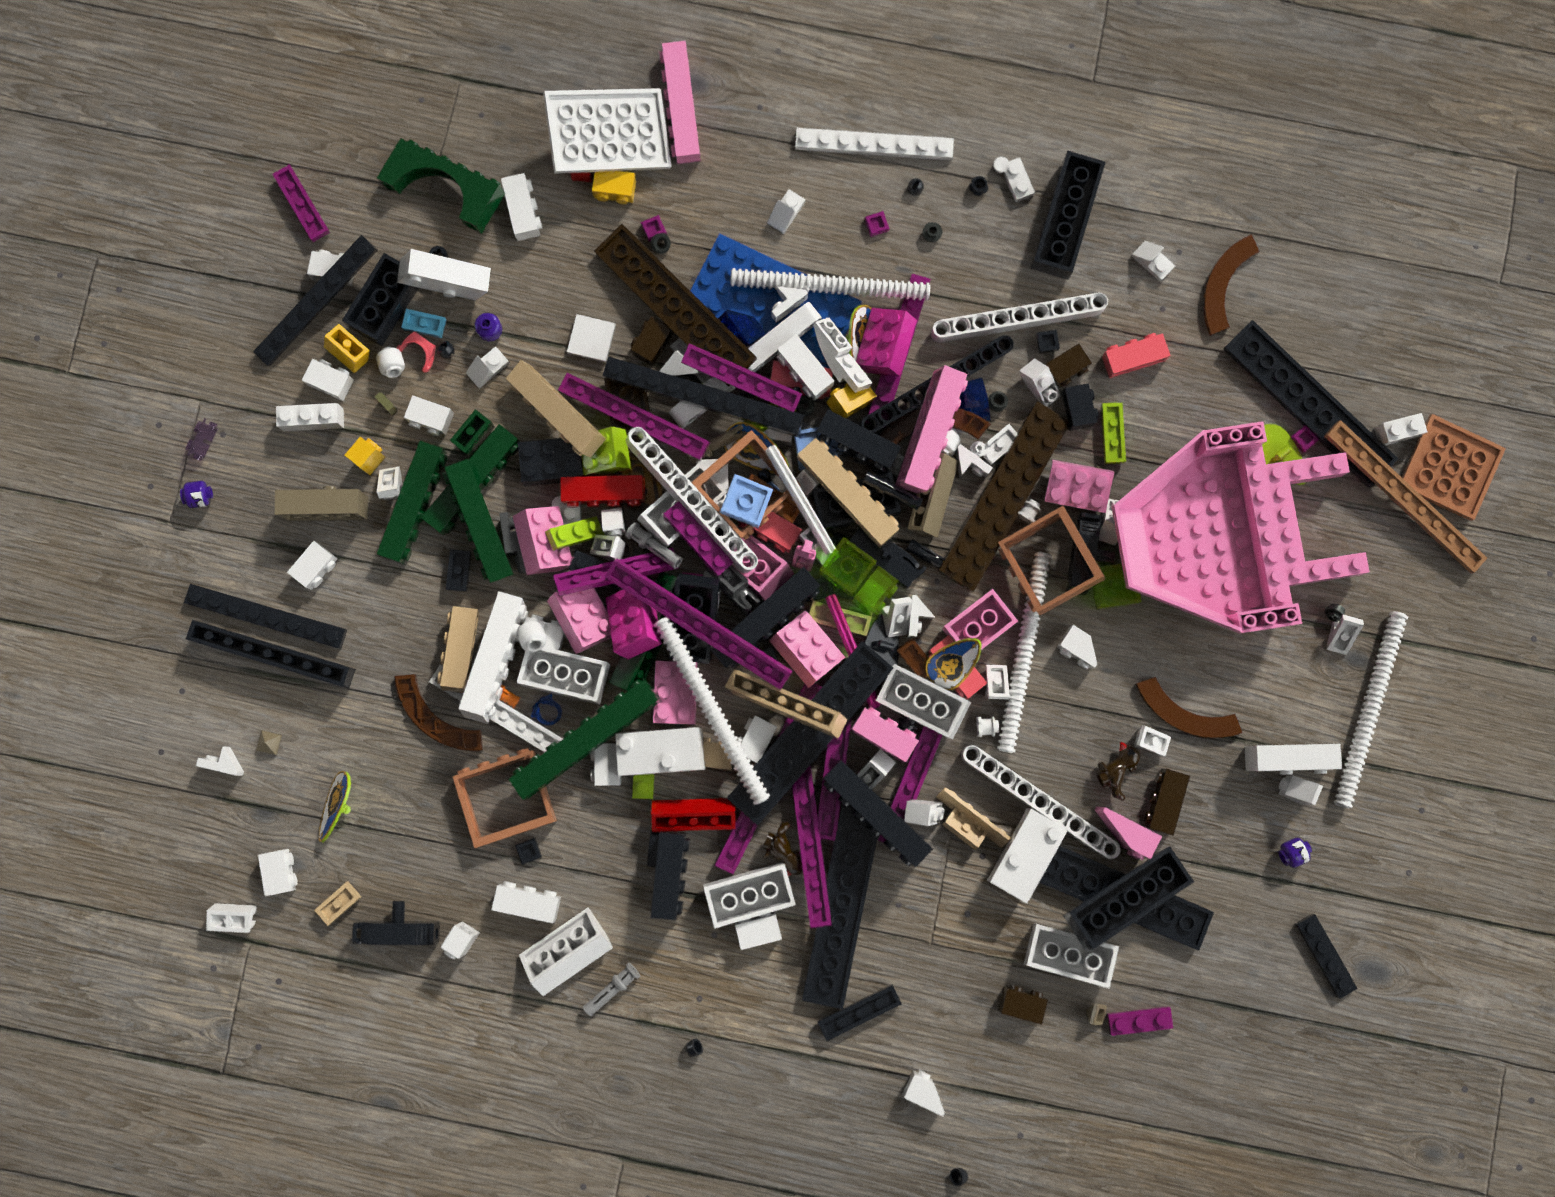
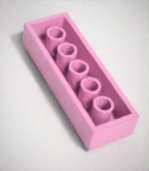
(931, 430)

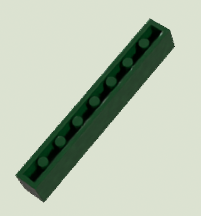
(584, 740)

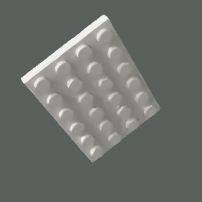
(607, 130)

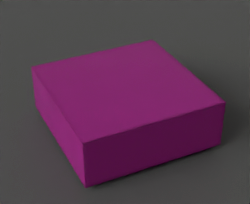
(876, 224)
(652, 227)
(1304, 439)

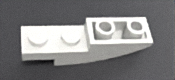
(836, 353)

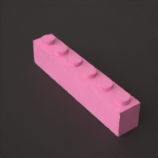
(681, 102)

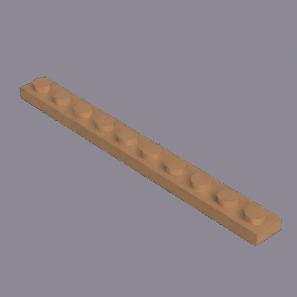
(1405, 497)

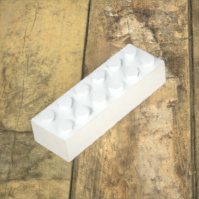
(493, 658)

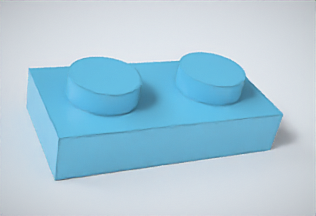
(423, 323)

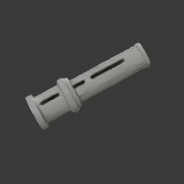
(647, 540)
(621, 982)

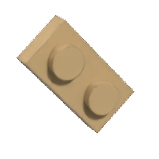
(337, 903)

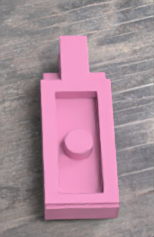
(804, 556)

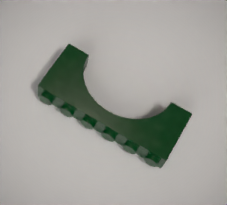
(411, 162)

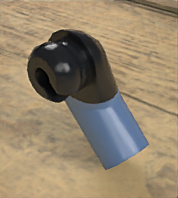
(765, 475)

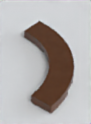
(1218, 281)
(963, 421)
(1182, 719)
(430, 723)

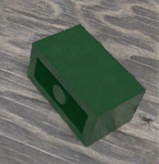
(472, 433)

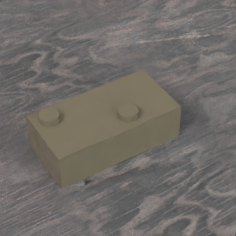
(321, 504)

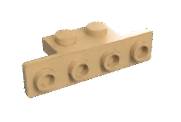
(968, 823)

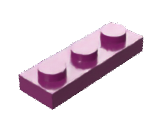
(1140, 1020)

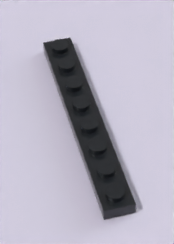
(315, 300)
(265, 616)

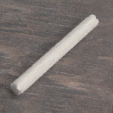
(800, 499)

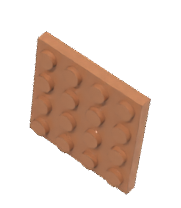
(1452, 467)

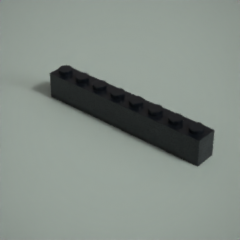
(270, 654)

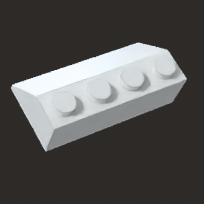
(565, 952)

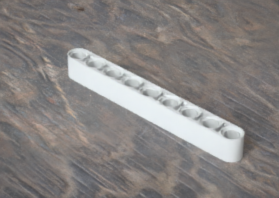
(1025, 311)
(764, 349)
(689, 489)
(1049, 803)

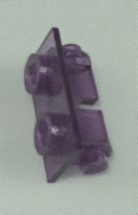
(203, 432)

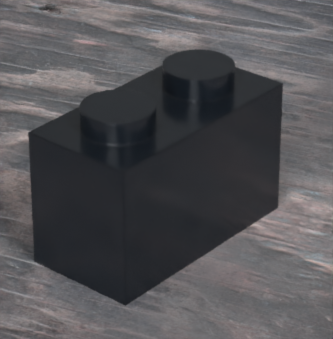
(1079, 406)

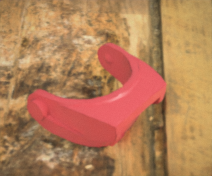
(427, 346)

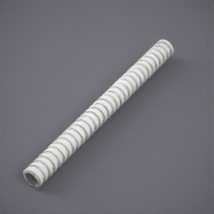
(829, 284)
(1024, 655)
(711, 710)
(1370, 711)

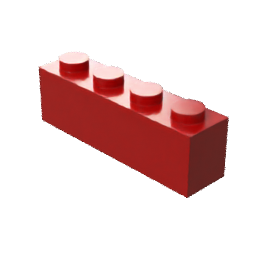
(603, 490)
(692, 814)

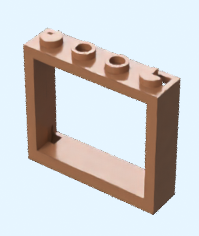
(759, 447)
(1030, 530)
(486, 767)

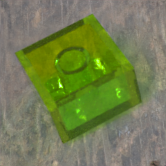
(847, 567)
(1113, 590)
(874, 592)

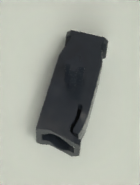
(1089, 529)
(890, 558)
(397, 931)

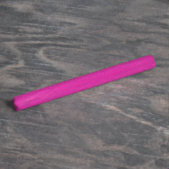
(846, 636)

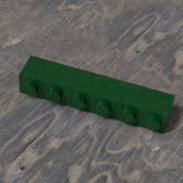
(485, 463)
(411, 502)
(478, 520)
(638, 667)

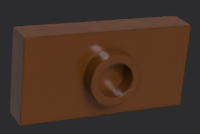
(914, 657)

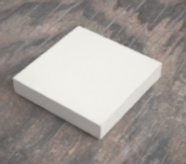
(591, 338)

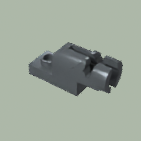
(511, 540)
(736, 588)

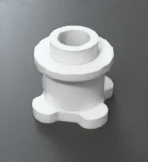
(1029, 511)
(987, 726)

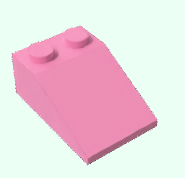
(770, 571)
(1131, 836)

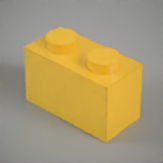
(614, 186)
(346, 348)
(847, 402)
(365, 455)

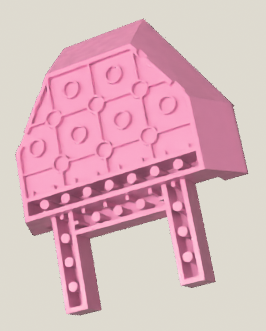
(1223, 532)

